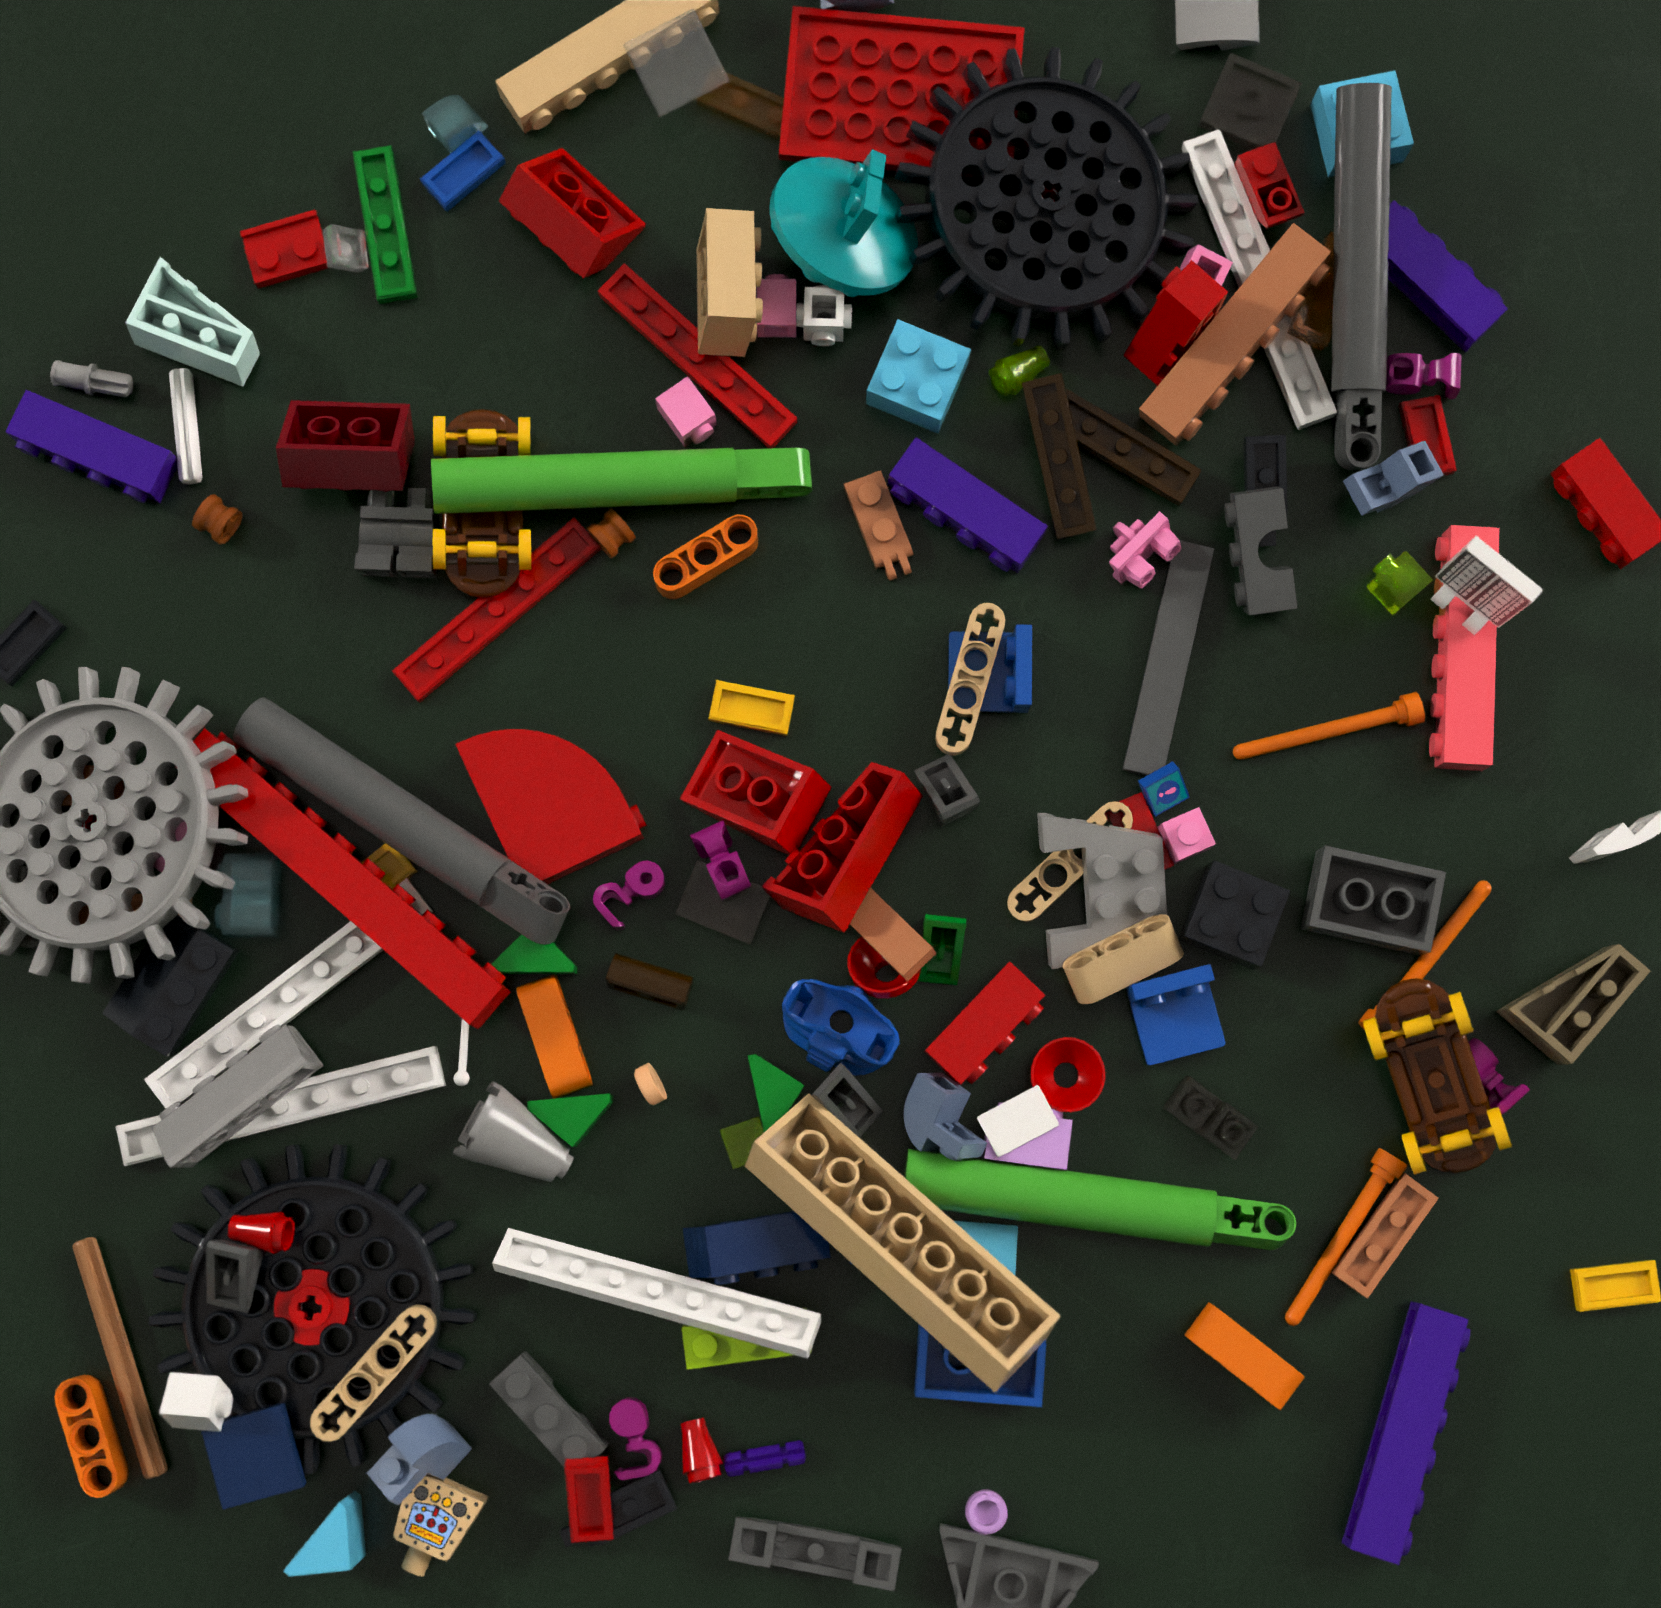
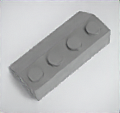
(235, 1097)

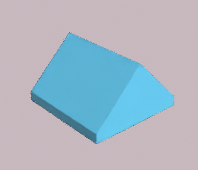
(336, 1543)

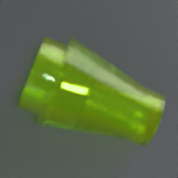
(1018, 368)

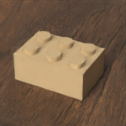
(728, 282)

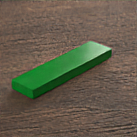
(384, 224)

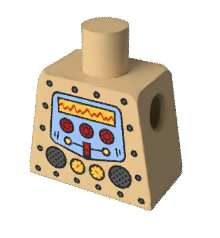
(435, 1520)

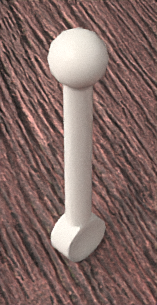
(461, 1077)

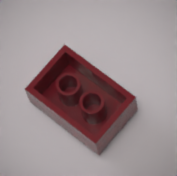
(345, 445)

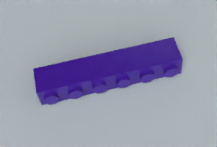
(1406, 1432)

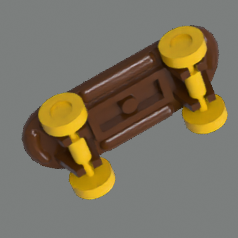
(482, 548)
(1435, 1077)

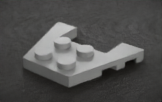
(1120, 880)

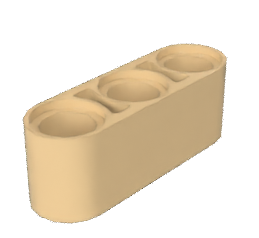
(1123, 959)

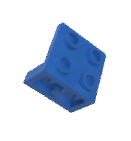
(1011, 675)
(1176, 1015)

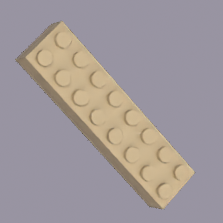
(902, 1241)

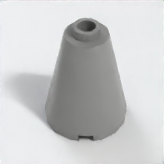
(512, 1138)

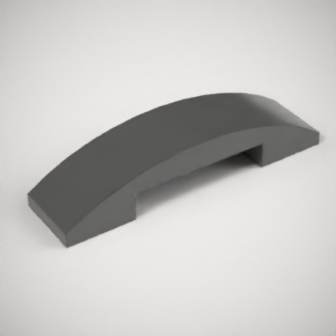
(815, 1551)

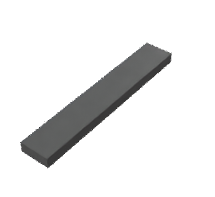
(1168, 659)

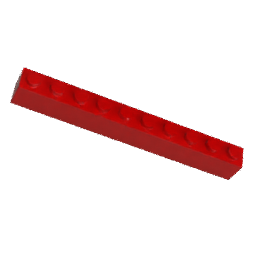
(358, 889)

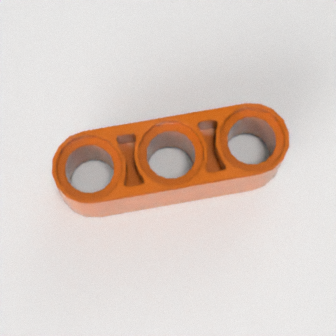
(714, 539)
(554, 1036)
(1244, 1356)
(86, 1456)

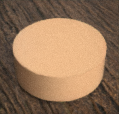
(650, 1084)

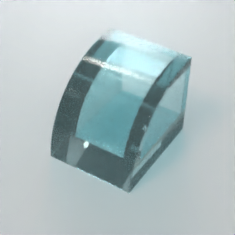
(453, 121)

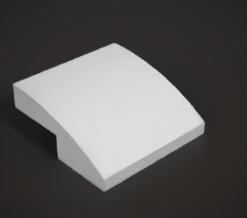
(1618, 838)

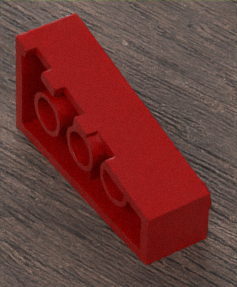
(848, 849)

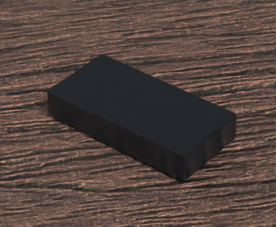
(27, 640)

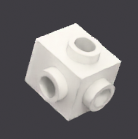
(823, 302)

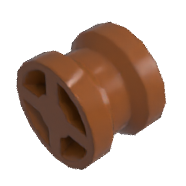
(217, 519)
(611, 533)

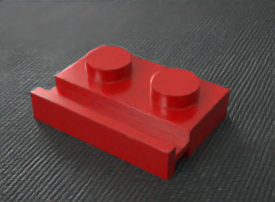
(285, 249)

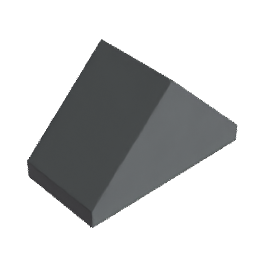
(947, 789)
(848, 1100)
(231, 1273)

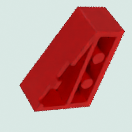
(1175, 321)

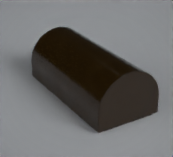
(649, 981)

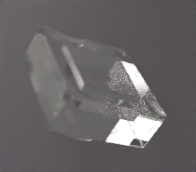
(345, 248)

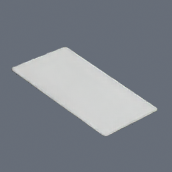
(1018, 1121)

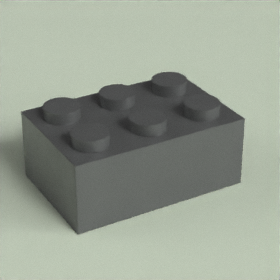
(1373, 900)

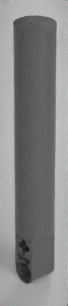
(1360, 267)
(402, 821)

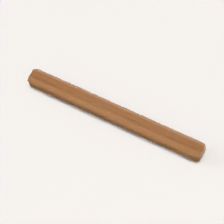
(120, 1357)

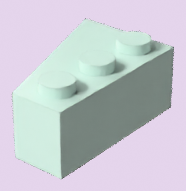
(190, 328)

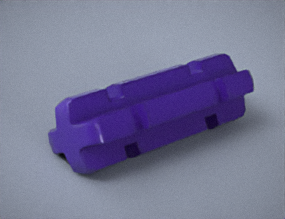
(764, 1458)

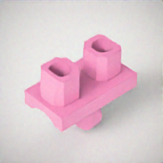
(1137, 544)

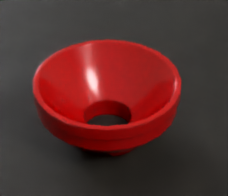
(863, 966)
(1088, 1067)

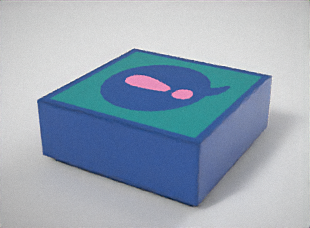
(1163, 788)

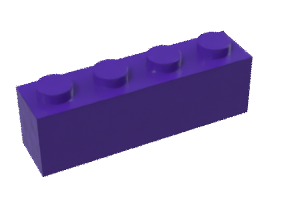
(1438, 281)
(92, 446)
(966, 506)

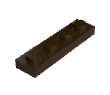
(1131, 451)
(1059, 456)

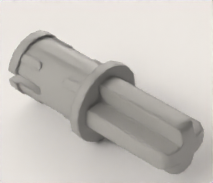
(91, 379)

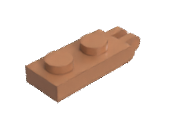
(879, 523)

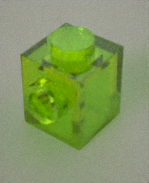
(1398, 581)

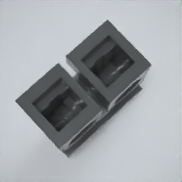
(393, 529)

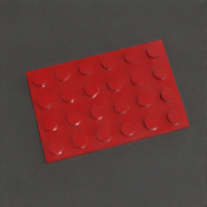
(868, 76)

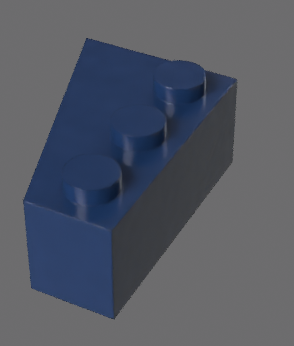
(753, 1245)

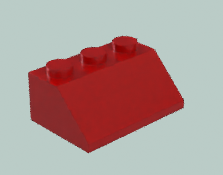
(570, 211)

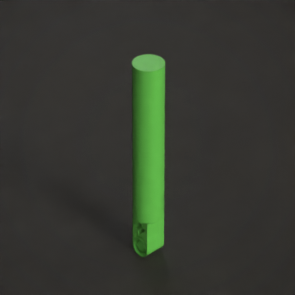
(617, 479)
(1094, 1202)

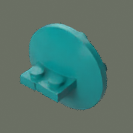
(843, 224)

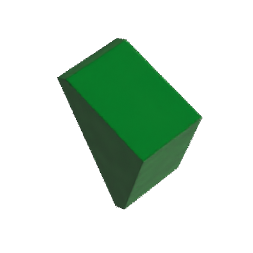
(947, 939)
(533, 958)
(774, 1090)
(571, 1116)

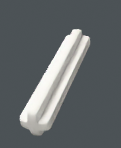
(185, 426)

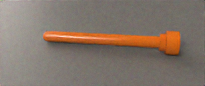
(1405, 710)
(1444, 937)
(1384, 1170)

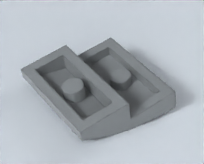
(1216, 22)

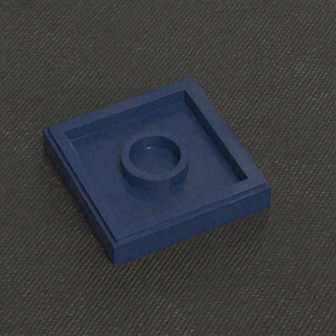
(254, 1456)

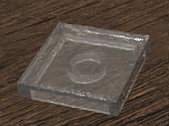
(676, 62)

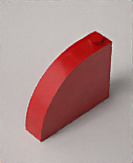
(549, 801)

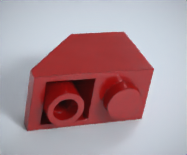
(1268, 185)

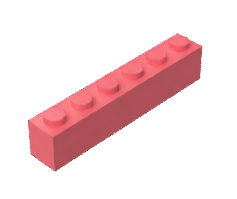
(1463, 671)

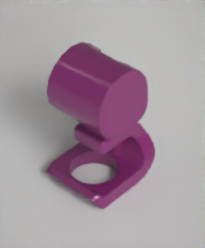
(1408, 373)
(725, 867)
(642, 881)
(1497, 1092)
(631, 1420)

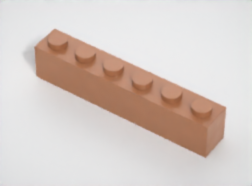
(1235, 335)

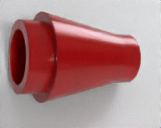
(265, 1231)
(699, 1452)

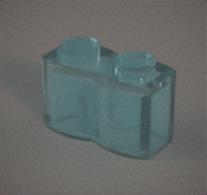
(253, 903)

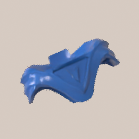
(807, 1023)

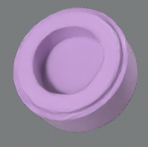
(986, 1511)

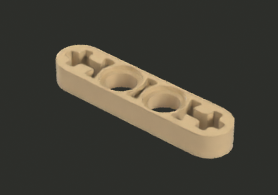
(967, 678)
(1068, 860)
(370, 1369)

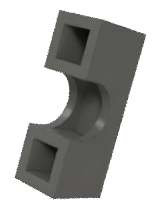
(1253, 516)
(542, 1409)

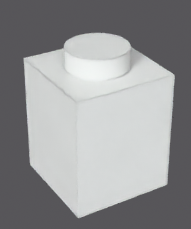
(196, 1402)

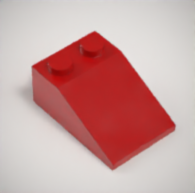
(756, 792)

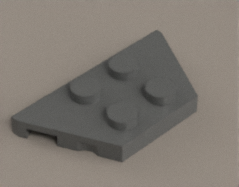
(1010, 1573)

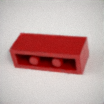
(1608, 503)
(986, 1025)

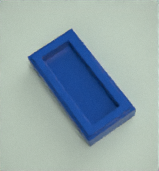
(463, 170)

